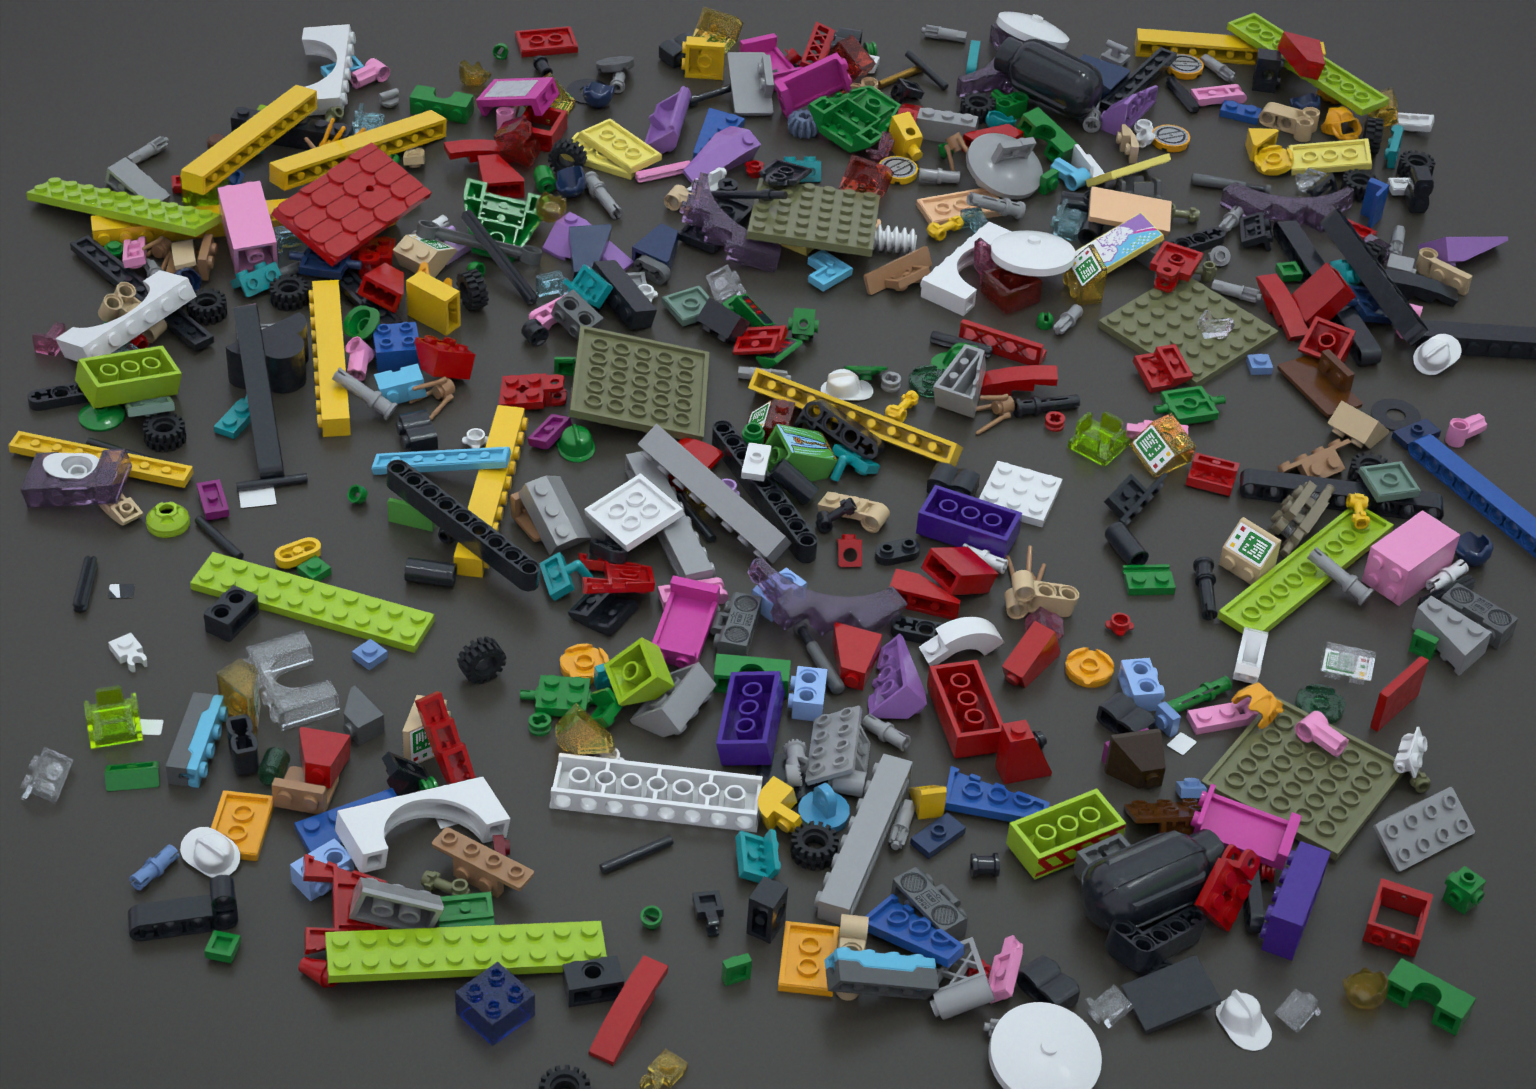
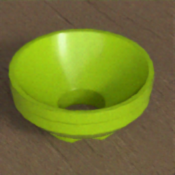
(167, 524)

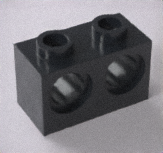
(231, 613)

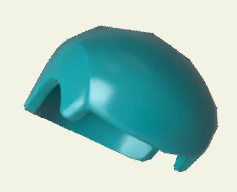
(996, 118)

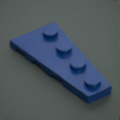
(715, 122)
(982, 799)
(321, 828)
(905, 929)

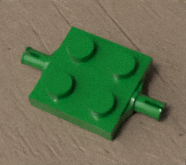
(1189, 405)
(558, 694)

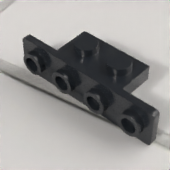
(1130, 495)

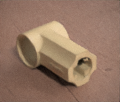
(675, 197)

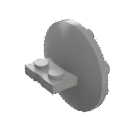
(1004, 165)

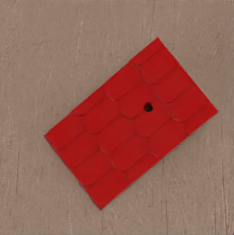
(351, 203)

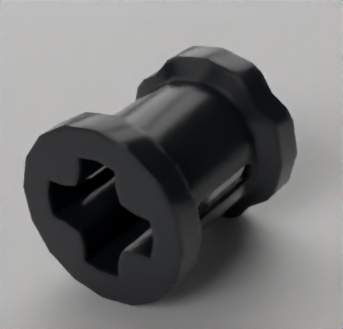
(984, 865)

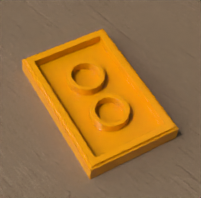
(244, 821)
(804, 956)

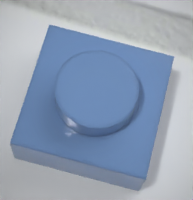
(1259, 364)
(369, 654)
(1167, 719)
(1190, 788)

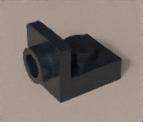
(906, 88)

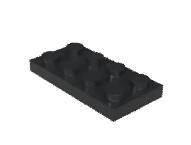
(734, 208)

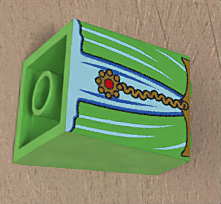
(803, 449)

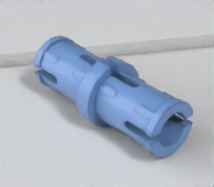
(154, 867)

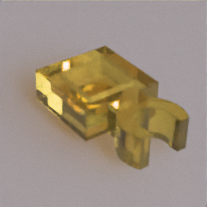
(664, 1070)

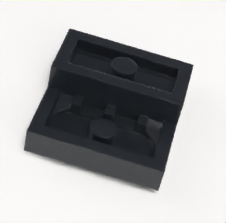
(603, 611)

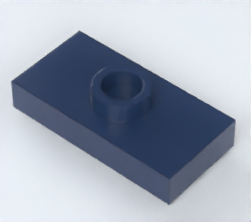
(1414, 431)
(938, 835)

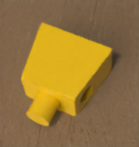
(906, 136)

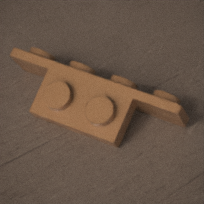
(900, 272)
(1321, 463)
(480, 864)

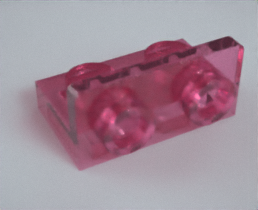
(982, 257)

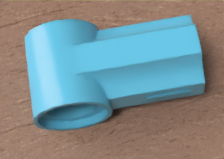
(1072, 177)

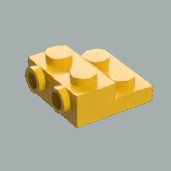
(703, 58)

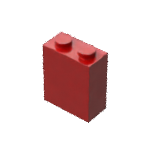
(1323, 294)
(959, 570)

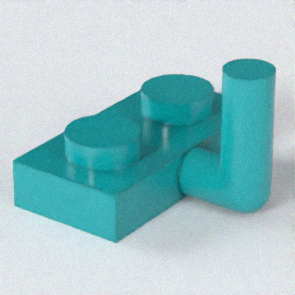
(849, 457)
(557, 574)

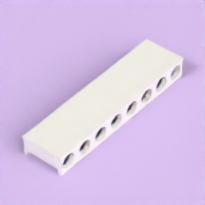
(656, 792)

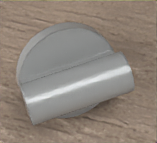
(389, 98)
(1219, 255)

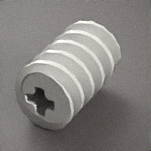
(895, 239)

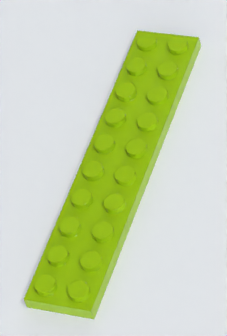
(1333, 80)
(124, 207)
(1297, 578)
(317, 602)
(460, 950)

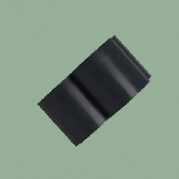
(285, 355)

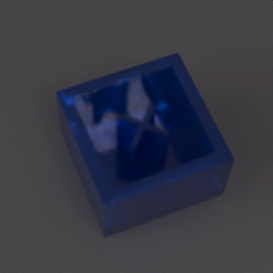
(495, 1003)

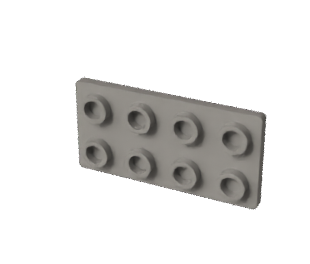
(751, 83)
(837, 746)
(1423, 829)

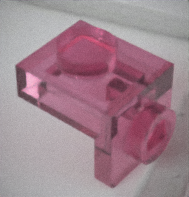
(886, 144)
(47, 343)
(1047, 619)

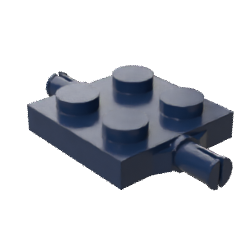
(314, 265)
(1367, 306)

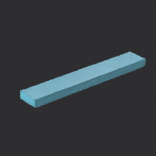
(446, 459)

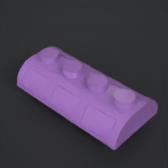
(668, 121)

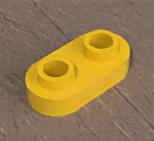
(297, 552)

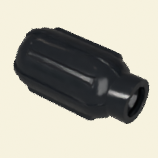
(1050, 76)
(1149, 878)

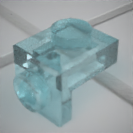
(550, 284)

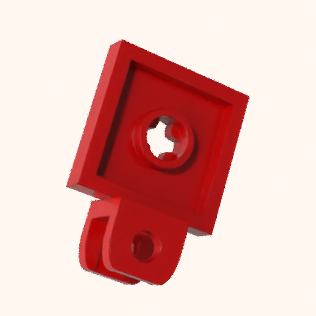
(375, 253)
(1170, 270)
(536, 388)
(1230, 877)

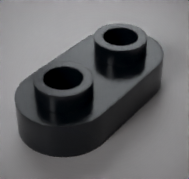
(897, 552)

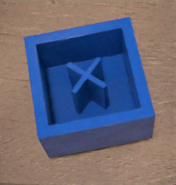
(395, 346)

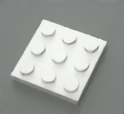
(1022, 491)
(634, 512)

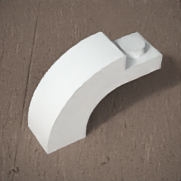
(961, 635)
(1250, 655)

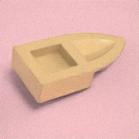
(414, 157)

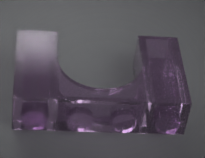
(101, 486)

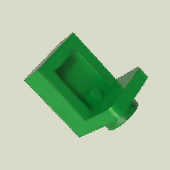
(606, 706)

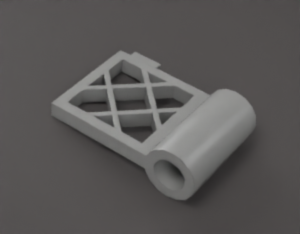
(962, 992)

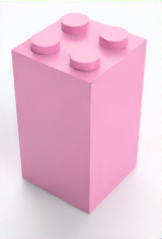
(247, 225)
(1409, 557)

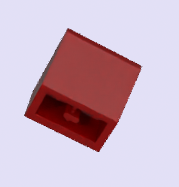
(444, 357)

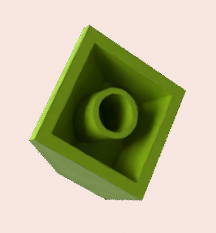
(639, 673)

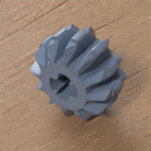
(802, 124)

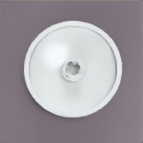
(1031, 27)
(1032, 253)
(1044, 1049)

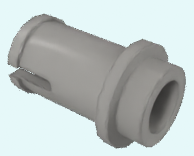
(618, 82)

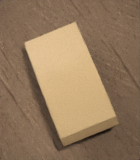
(1128, 143)
(184, 254)
(124, 511)

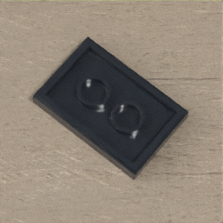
(1171, 994)

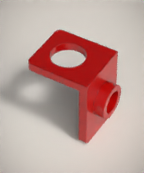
(849, 541)

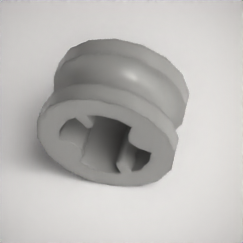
(891, 382)

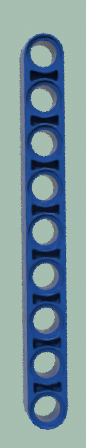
(1476, 490)

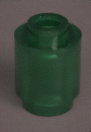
(273, 765)

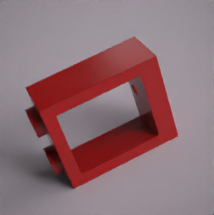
(558, 121)
(1416, 904)

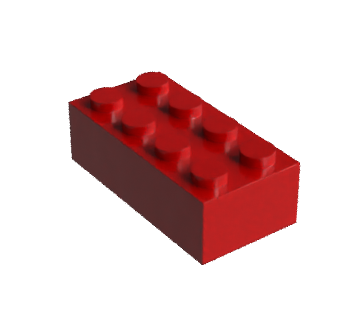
(965, 708)

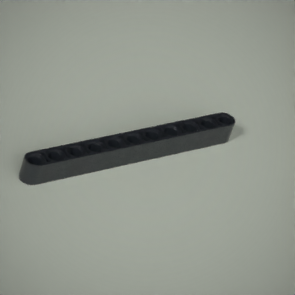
(1300, 249)

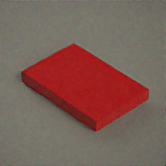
(546, 41)
(1399, 693)

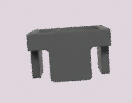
(1137, 186)

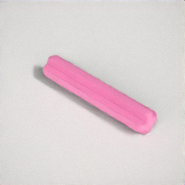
(661, 172)

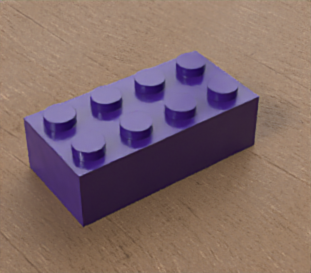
(968, 520)
(750, 718)
(1294, 900)

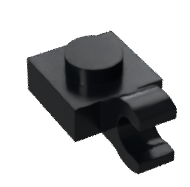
(708, 907)

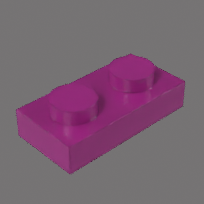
(549, 431)
(212, 499)

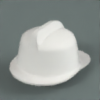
(1437, 354)
(846, 386)
(70, 465)
(210, 852)
(1244, 1021)

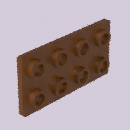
(1322, 381)
(1168, 814)

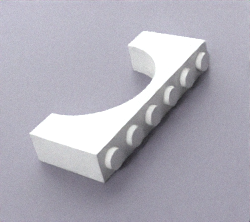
(337, 45)
(944, 283)
(165, 295)
(465, 802)

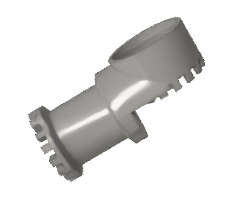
(796, 762)

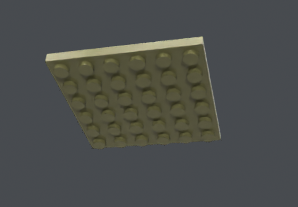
(817, 218)
(1173, 318)
(639, 383)
(1286, 775)

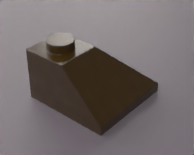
(1137, 758)

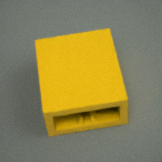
(433, 303)

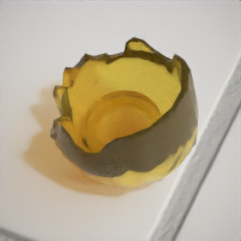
(473, 75)
(550, 207)
(1366, 988)

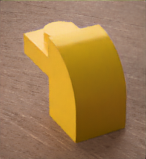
(776, 804)

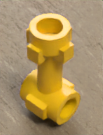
(939, 232)
(899, 412)
(1358, 503)

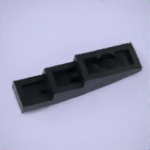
(1423, 287)

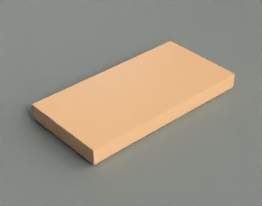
(942, 207)
(1116, 207)

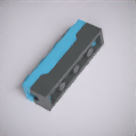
(196, 740)
(881, 974)

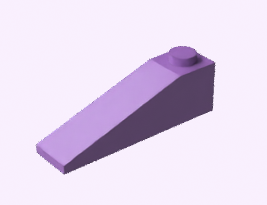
(1128, 110)
(724, 150)
(558, 242)
(1459, 249)
(898, 685)

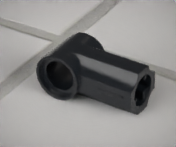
(1077, 200)

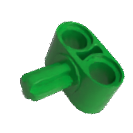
(1011, 104)

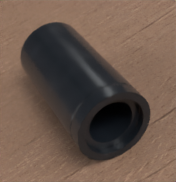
(1089, 231)
(793, 481)
(1126, 544)
(430, 572)

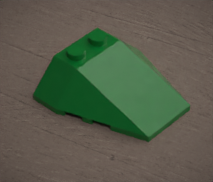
(854, 118)
(502, 217)

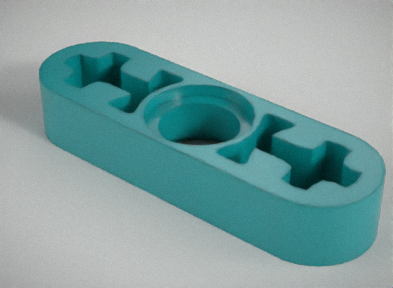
(973, 57)

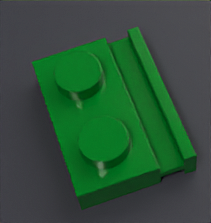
(1148, 579)
(467, 910)

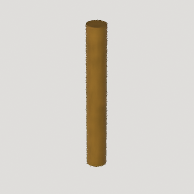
(903, 74)

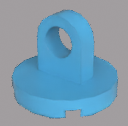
(824, 806)

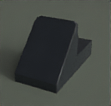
(403, 774)

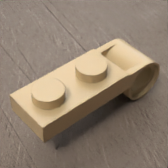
(1433, 268)
(870, 513)

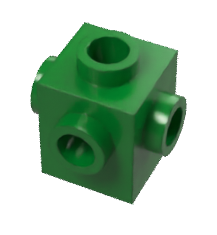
(803, 316)
(1464, 889)

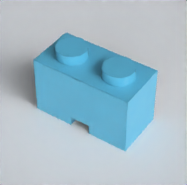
(398, 385)

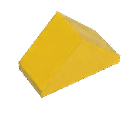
(1259, 139)
(928, 800)

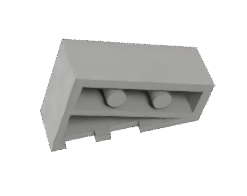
(128, 178)
(962, 382)
(1460, 638)

